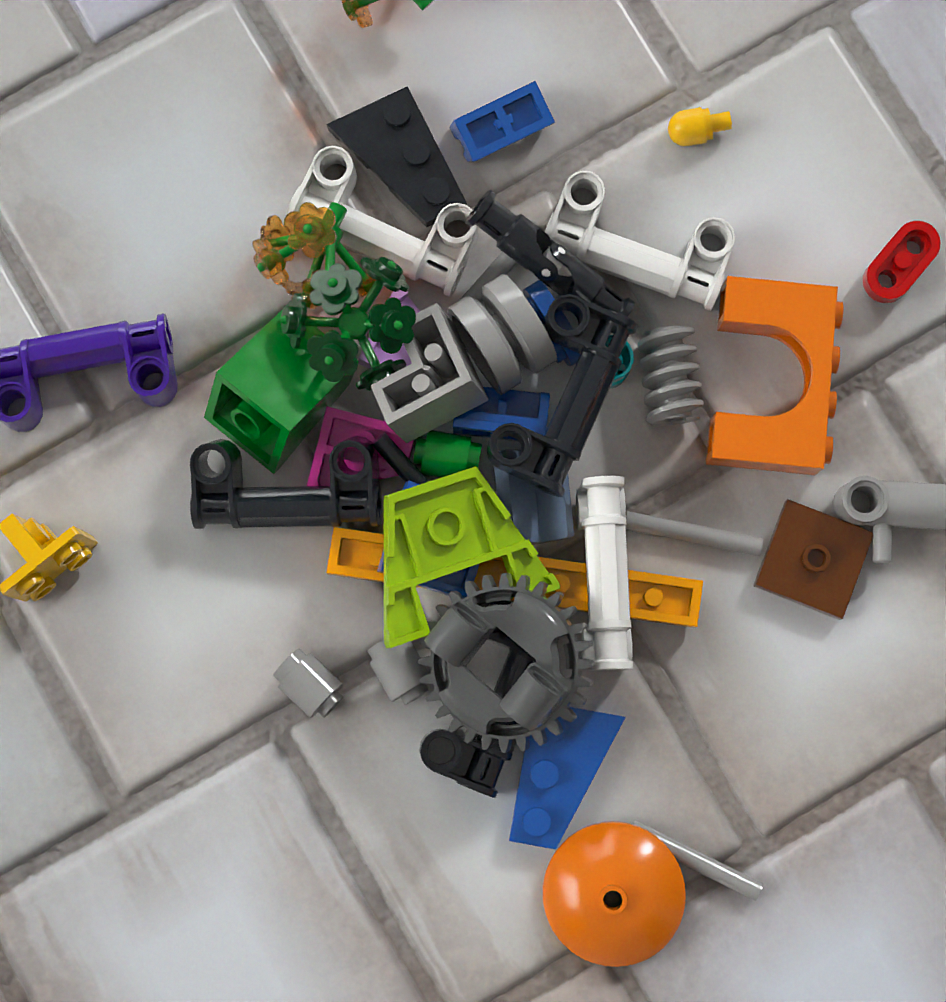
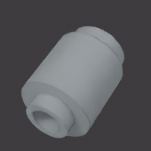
(399, 671)
(309, 684)

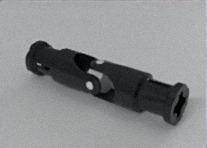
(542, 256)

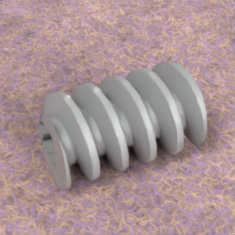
(669, 375)

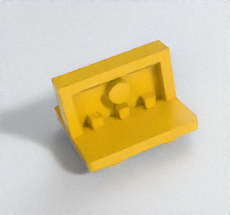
(44, 556)

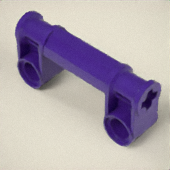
(142, 345)

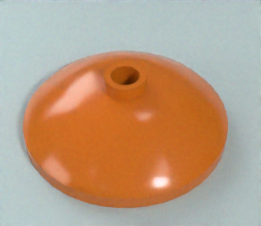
(620, 860)

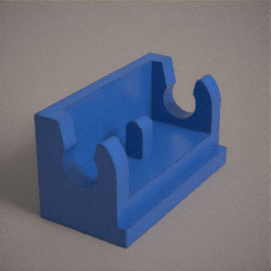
(502, 122)
(514, 406)

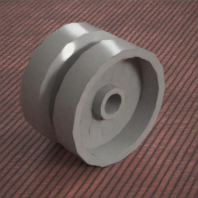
(502, 334)

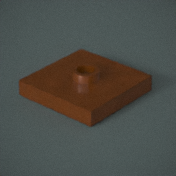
(813, 559)

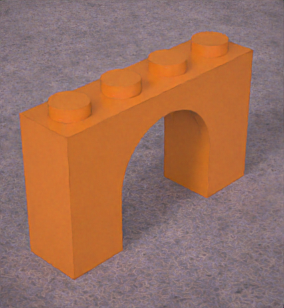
(805, 321)

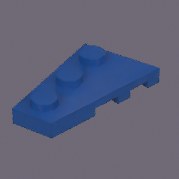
(559, 775)

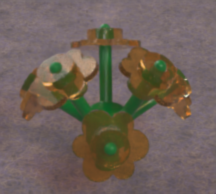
(316, 234)

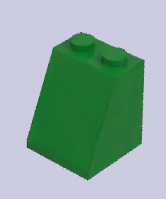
(271, 395)

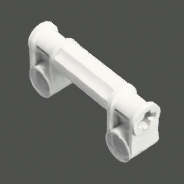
(436, 260)
(693, 277)
(603, 517)

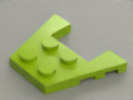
(442, 531)

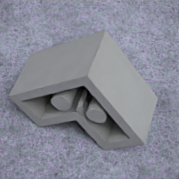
(435, 385)

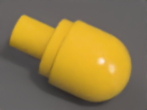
(697, 126)

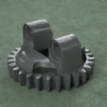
(538, 694)

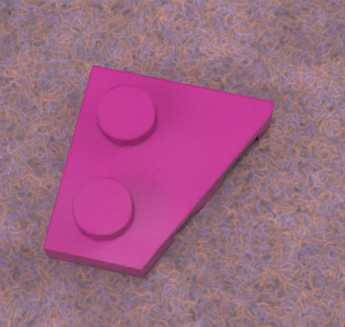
(341, 425)

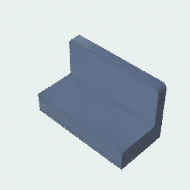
(534, 512)

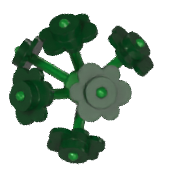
(336, 293)

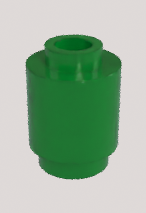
(445, 453)

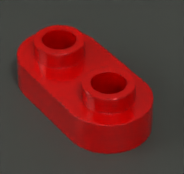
(900, 263)

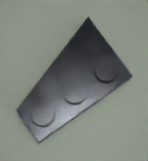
(401, 152)

